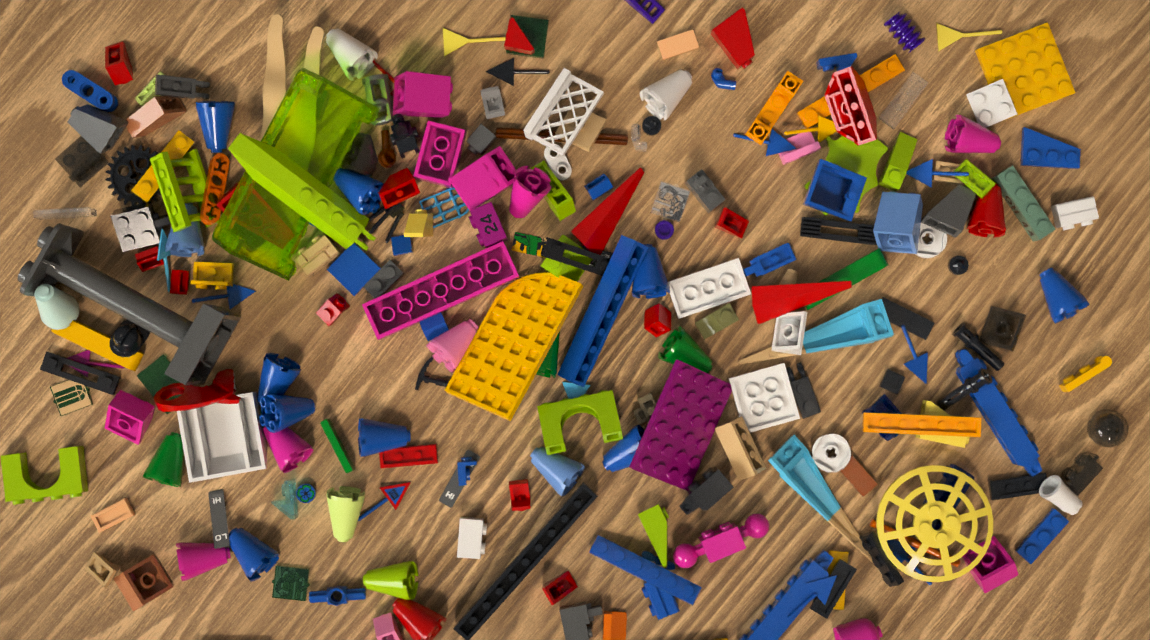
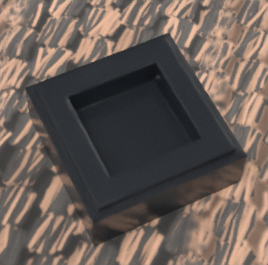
(892, 381)

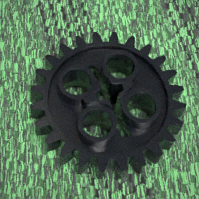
(121, 183)

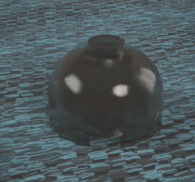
(1108, 428)

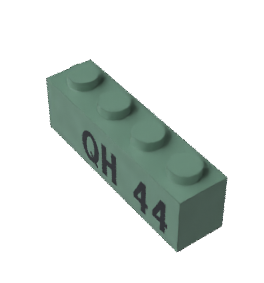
(1023, 204)

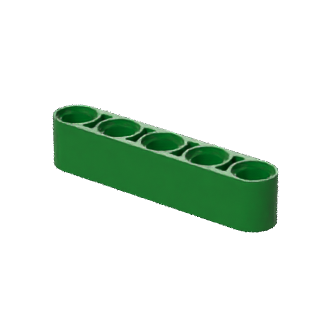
(856, 271)

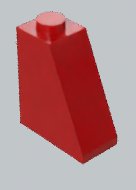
(735, 39)

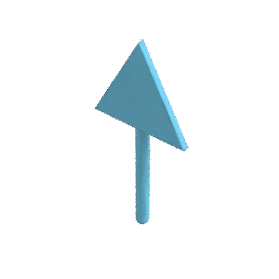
(163, 255)
(573, 390)

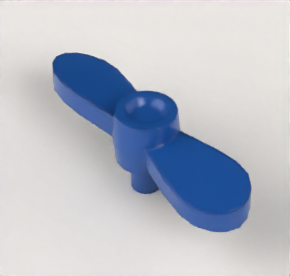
(649, 556)

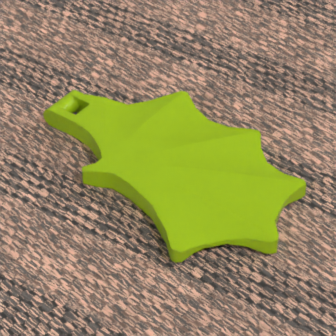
(855, 158)

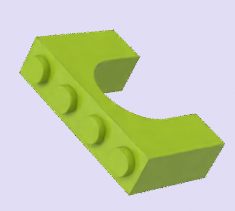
(555, 414)
(20, 487)

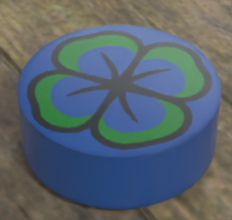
(306, 493)

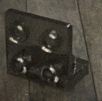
(1081, 472)

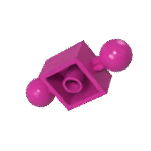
(721, 542)

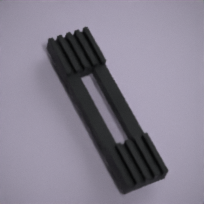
(811, 228)
(555, 249)
(54, 363)

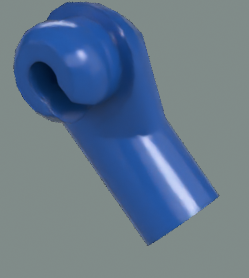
(720, 81)

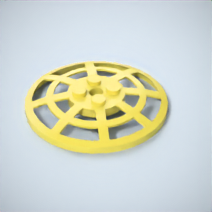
(923, 520)

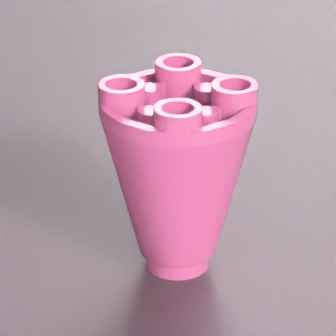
(453, 344)

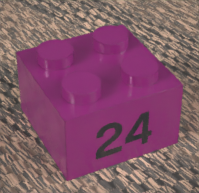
(488, 225)

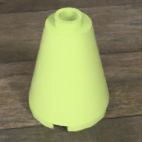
(344, 510)

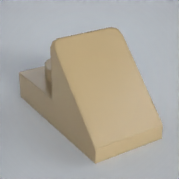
(102, 569)

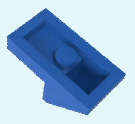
(839, 62)

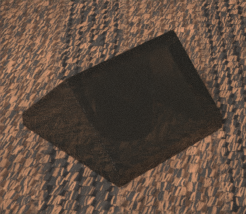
(1002, 329)

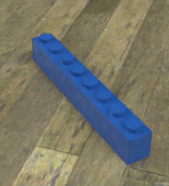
(602, 311)

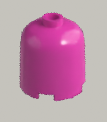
(857, 630)

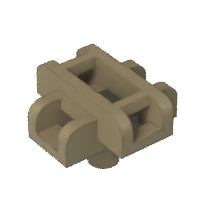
(646, 408)

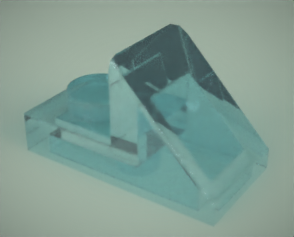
(289, 504)

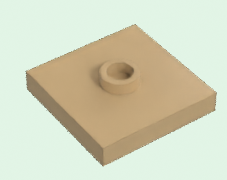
(588, 133)

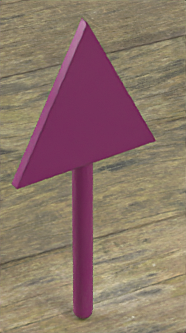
(84, 358)

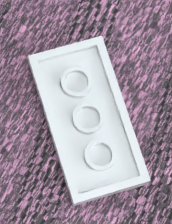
(708, 288)

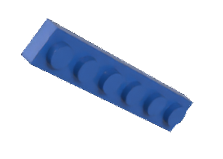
(645, 570)

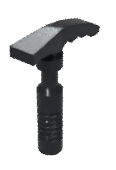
(421, 377)

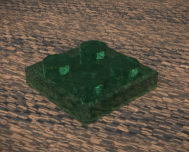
(535, 32)

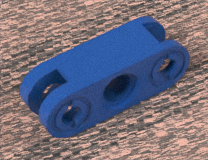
(80, 84)

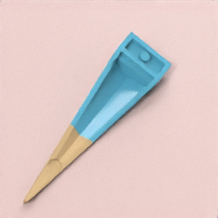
(856, 327)
(801, 474)

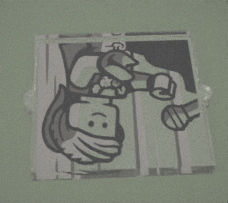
(670, 201)

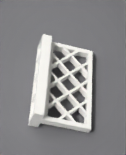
(550, 102)

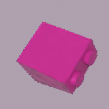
(422, 95)

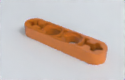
(210, 187)

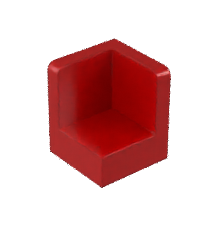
(657, 320)

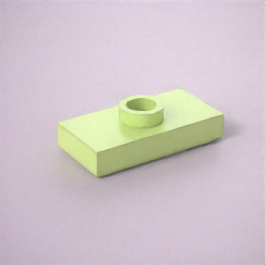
(148, 92)

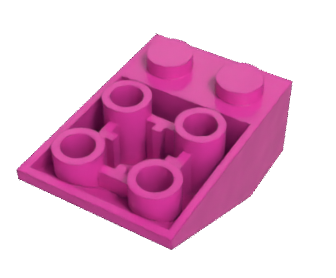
(484, 178)

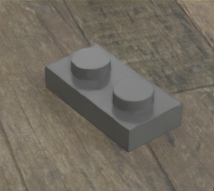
(383, 279)

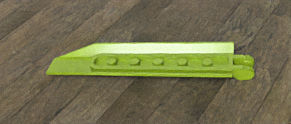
(300, 191)

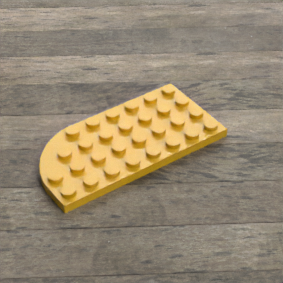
(513, 342)

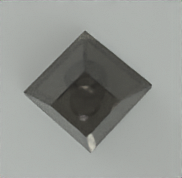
(361, 156)

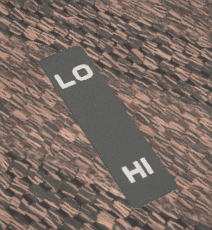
(453, 489)
(218, 518)

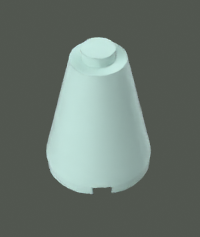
(56, 307)

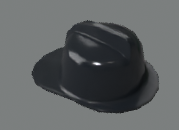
(128, 339)

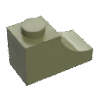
(716, 321)

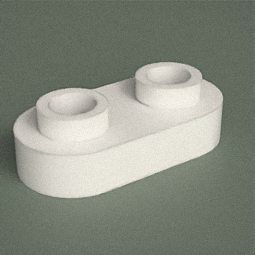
(557, 162)

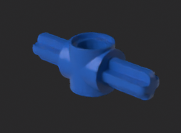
(347, 594)

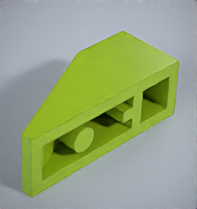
(898, 162)
(557, 198)
(657, 530)

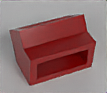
(148, 259)
(175, 282)

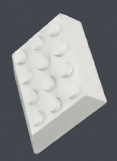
(223, 439)

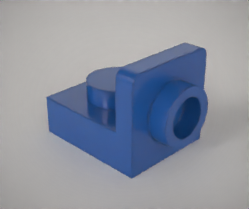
(463, 473)

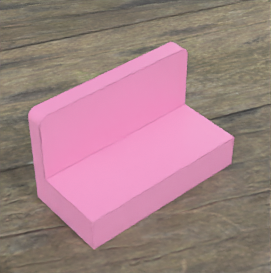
(805, 145)

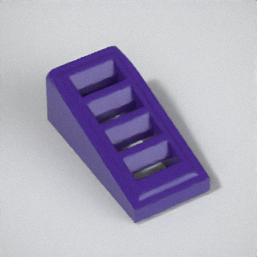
(639, 8)

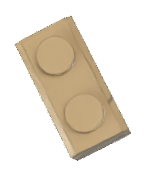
(317, 255)

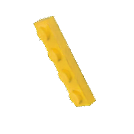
(176, 149)

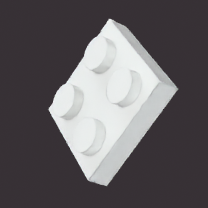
(992, 104)

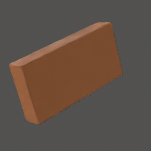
(858, 477)

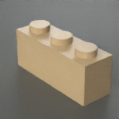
(740, 448)

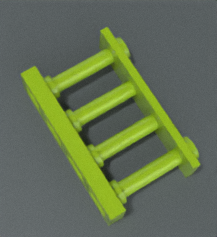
(170, 188)

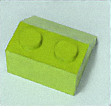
(568, 271)

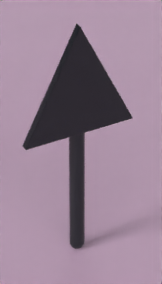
(506, 71)

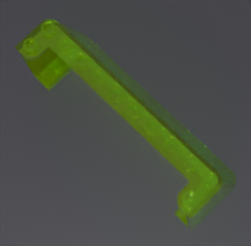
(314, 131)

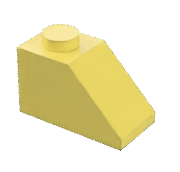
(419, 224)

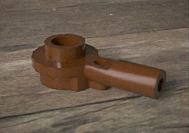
(386, 156)

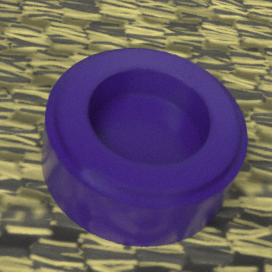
(664, 230)

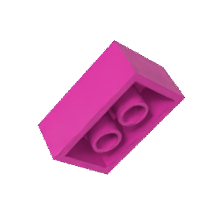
(439, 154)

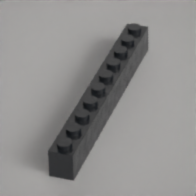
(525, 561)

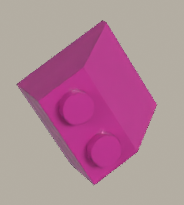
(129, 416)
(994, 568)

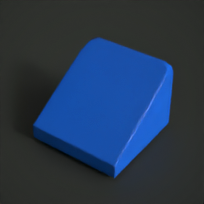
(401, 245)

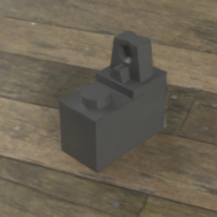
(704, 191)
(575, 620)

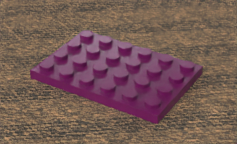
(681, 425)

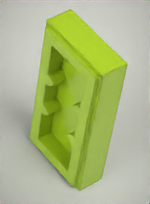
(977, 180)

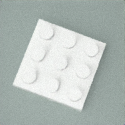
(764, 397)

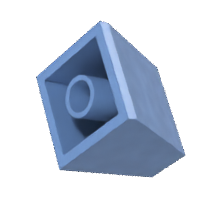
(898, 222)

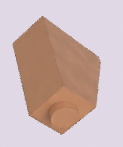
(154, 115)

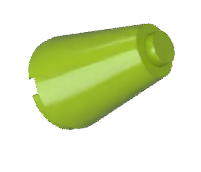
(393, 580)

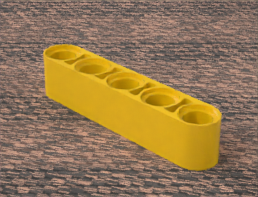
(97, 343)

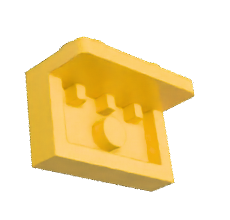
(212, 274)

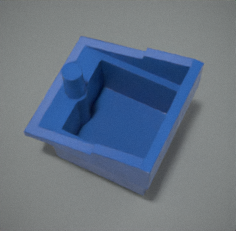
(834, 190)

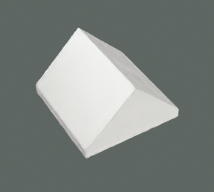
(789, 333)

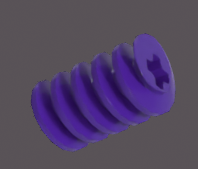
(904, 32)

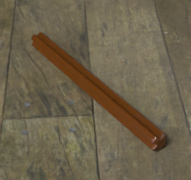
(518, 133)

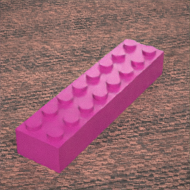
(440, 290)

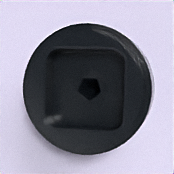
(651, 126)
(958, 265)

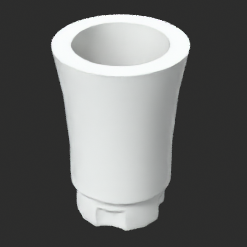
(1060, 494)

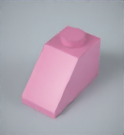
(386, 628)

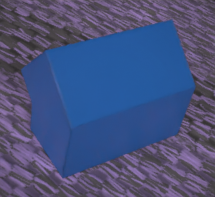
(598, 187)
(434, 326)

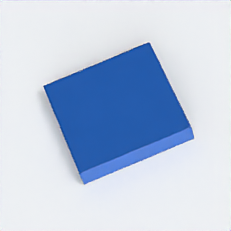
(353, 269)

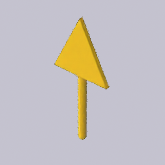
(825, 128)

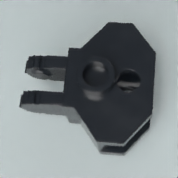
(404, 135)

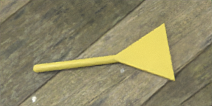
(947, 36)
(454, 41)

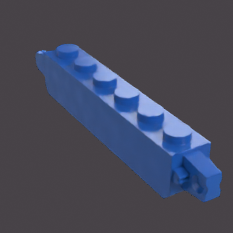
(999, 416)
(774, 617)

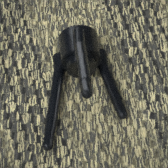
(392, 211)

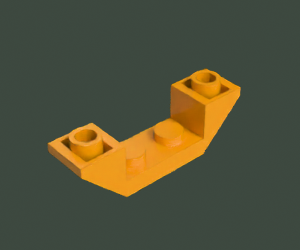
(774, 107)

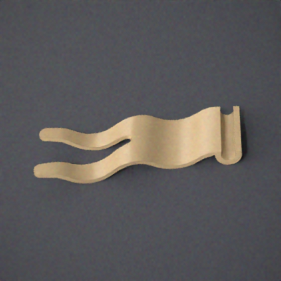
(275, 74)

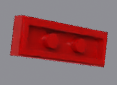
(409, 456)

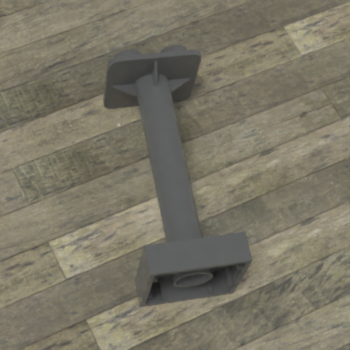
(197, 341)

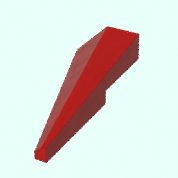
(599, 225)
(778, 300)

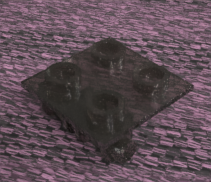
(81, 161)

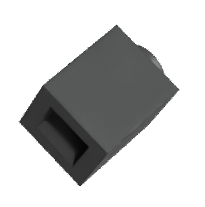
(480, 140)

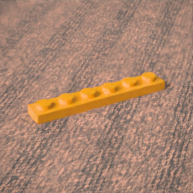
(872, 78)
(922, 424)

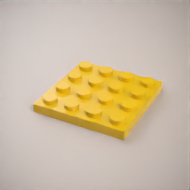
(1029, 68)

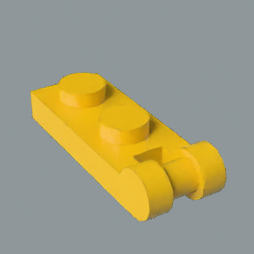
(1086, 373)

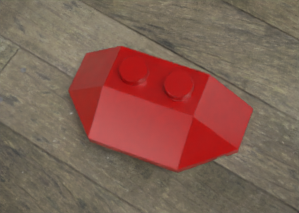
(851, 106)

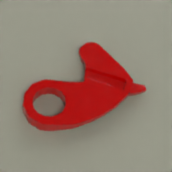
(194, 397)

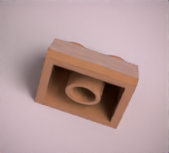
(143, 582)

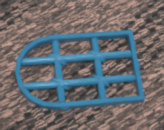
(456, 207)

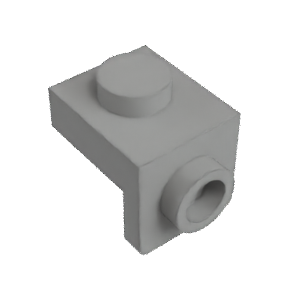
(492, 102)

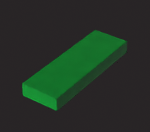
(337, 445)

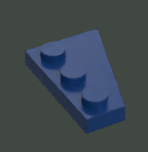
(1044, 151)

